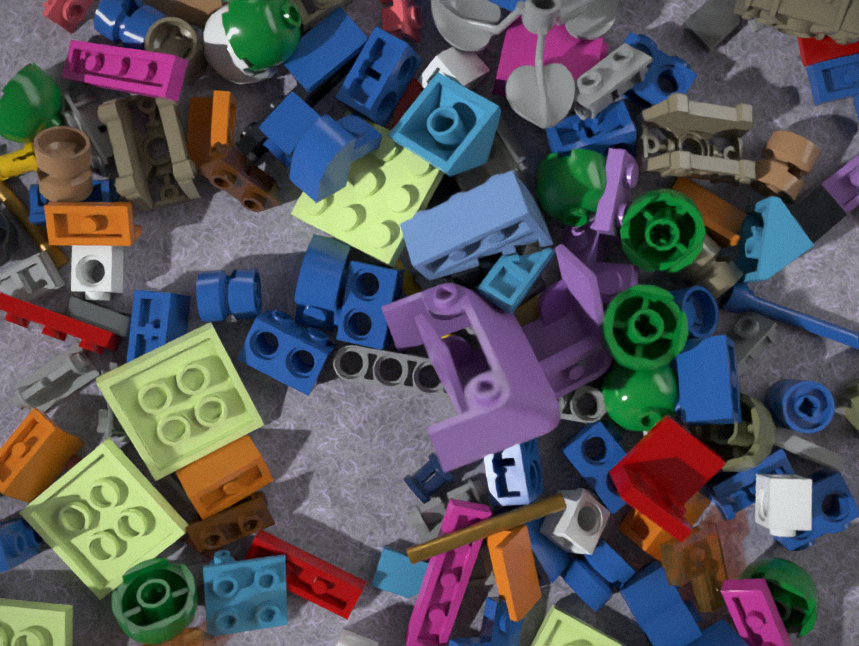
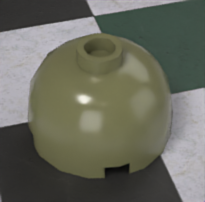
(743, 443)

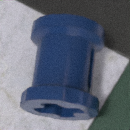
(417, 480)

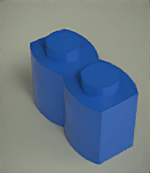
(660, 608)

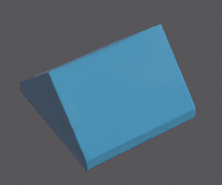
(448, 126)
(769, 240)

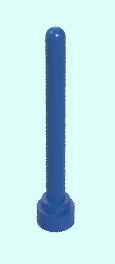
(743, 300)

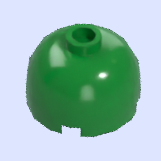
(262, 31)
(29, 105)
(571, 186)
(662, 231)
(643, 328)
(640, 397)
(791, 591)
(155, 601)

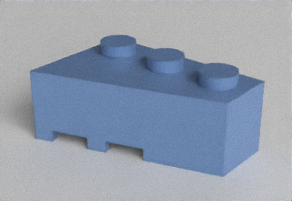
(474, 226)

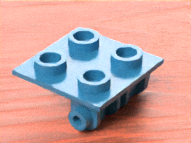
(244, 593)

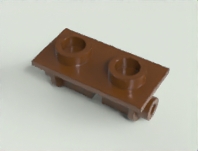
(226, 171)
(231, 525)

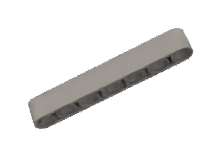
(410, 382)

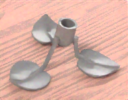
(536, 92)

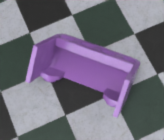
(562, 338)
(503, 404)

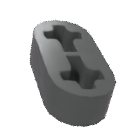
(99, 315)

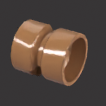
(785, 161)
(63, 164)

